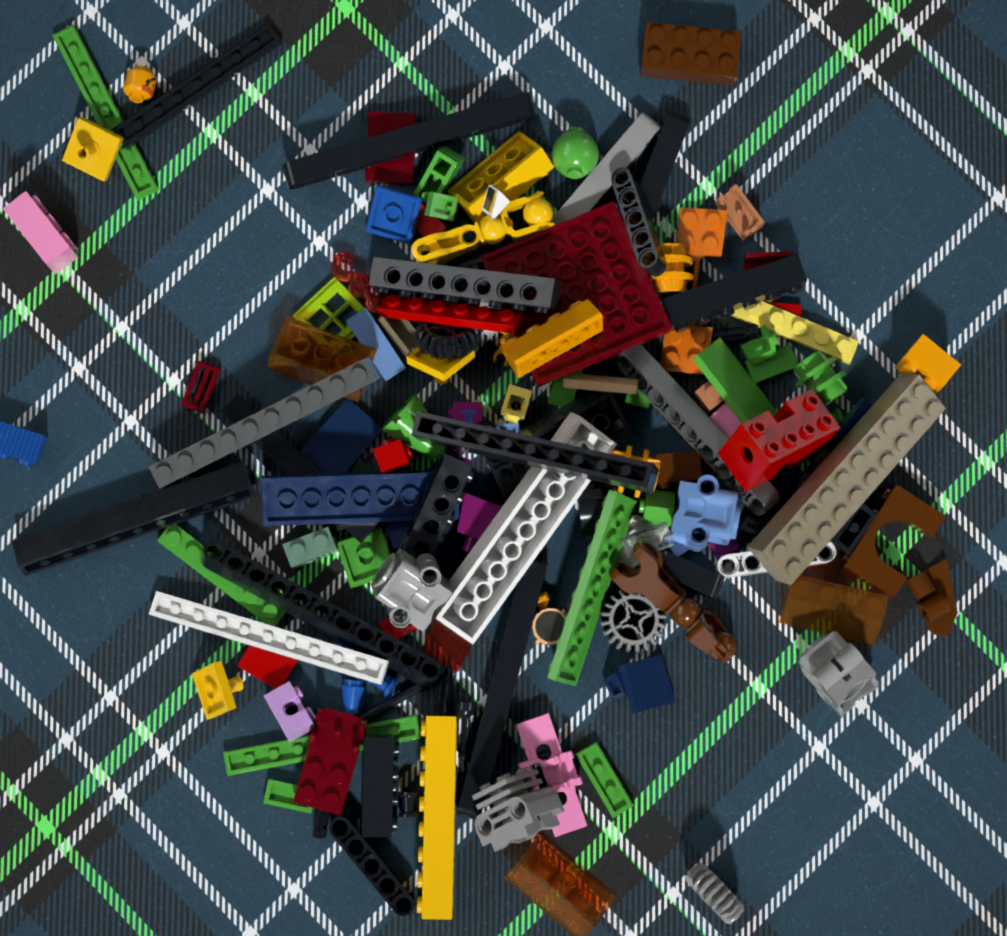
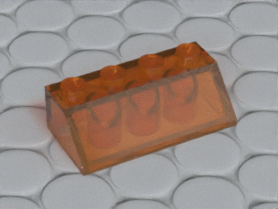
(315, 354)
(834, 607)
(560, 887)

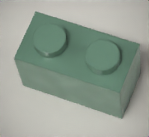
(310, 548)

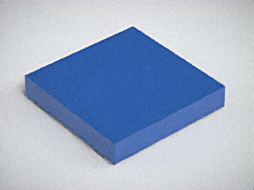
(394, 214)

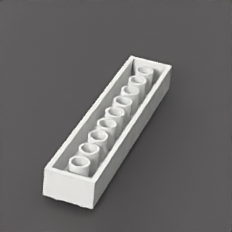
(516, 536)

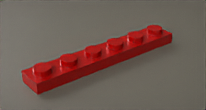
(451, 314)

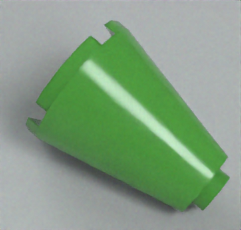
(401, 426)

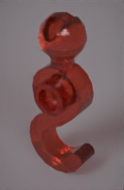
(357, 282)

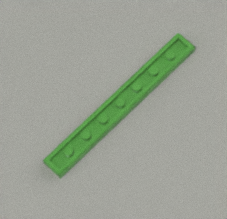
(103, 108)
(285, 753)

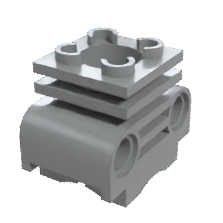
(516, 811)

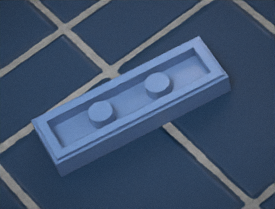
(370, 334)

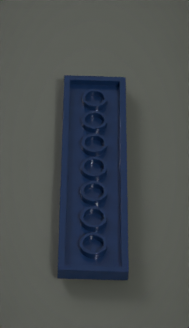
(345, 497)

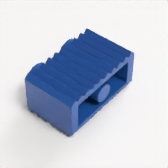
(21, 444)

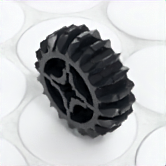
(446, 339)

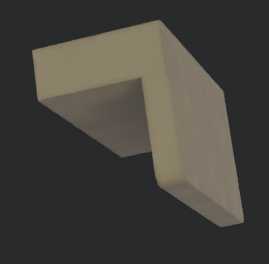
(401, 333)

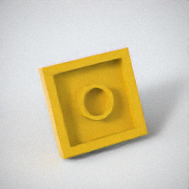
(92, 149)
(440, 369)
(216, 690)

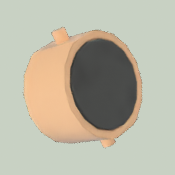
(548, 626)

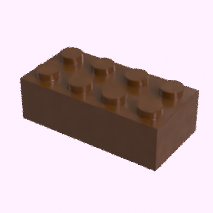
(690, 53)

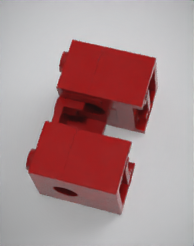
(770, 442)

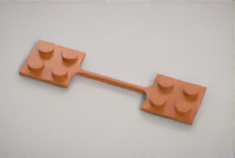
(702, 236)

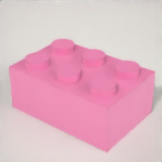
(41, 231)

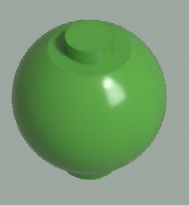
(575, 153)

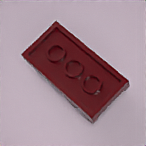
(330, 760)

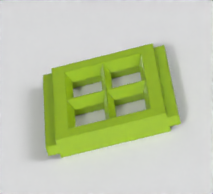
(324, 296)

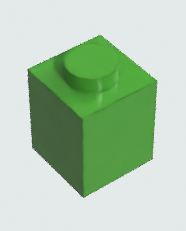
(657, 507)

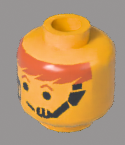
(139, 84)

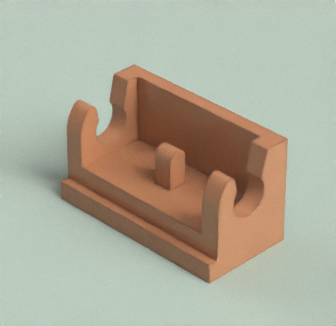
(741, 213)

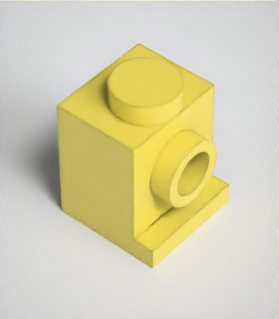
(518, 395)

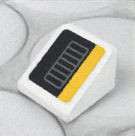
(494, 202)

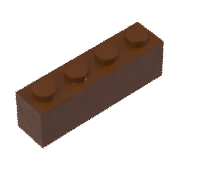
(673, 469)

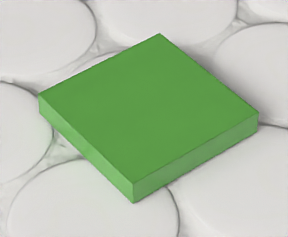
(363, 559)

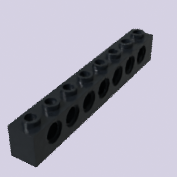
(385, 270)

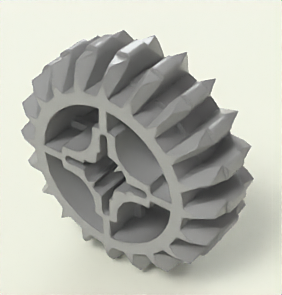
(642, 640)
(714, 893)

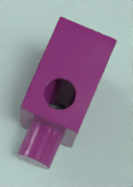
(474, 519)

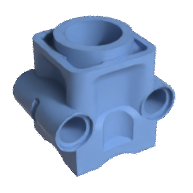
(708, 514)

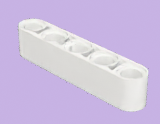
(741, 569)

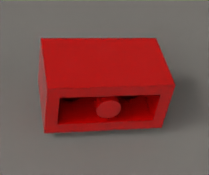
(393, 456)

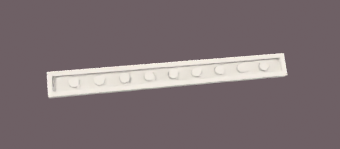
(269, 638)

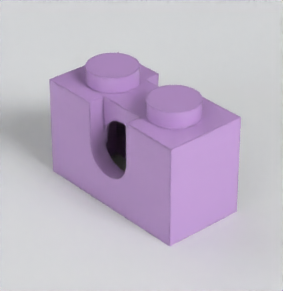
(292, 725)

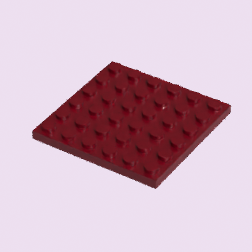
(593, 263)

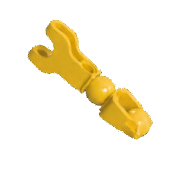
(450, 244)

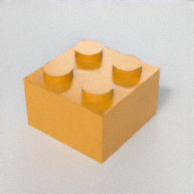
(929, 362)

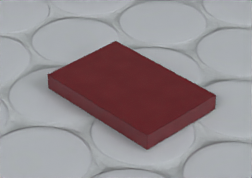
(395, 171)

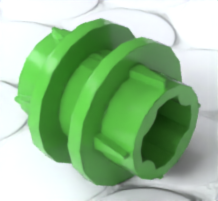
(818, 375)

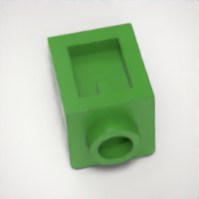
(441, 206)
(760, 348)

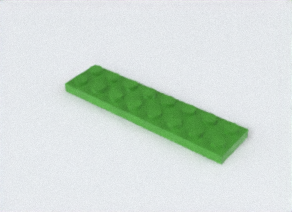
(591, 589)

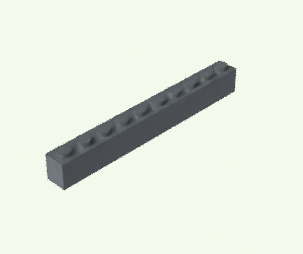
(264, 422)

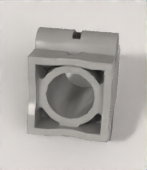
(408, 586)
(837, 672)

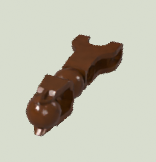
(665, 593)

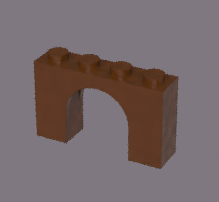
(896, 507)

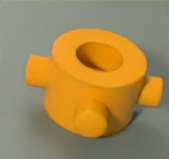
(543, 600)

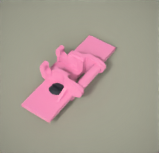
(557, 766)

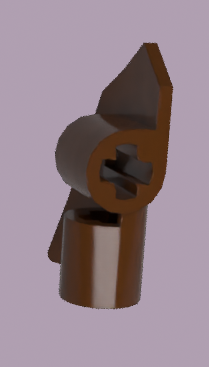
(935, 598)

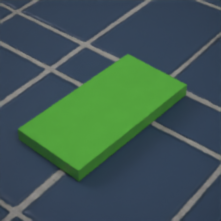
(732, 382)

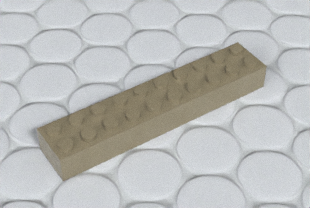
(846, 478)

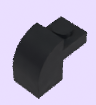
(590, 508)

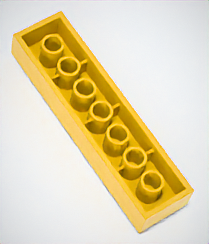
(439, 817)

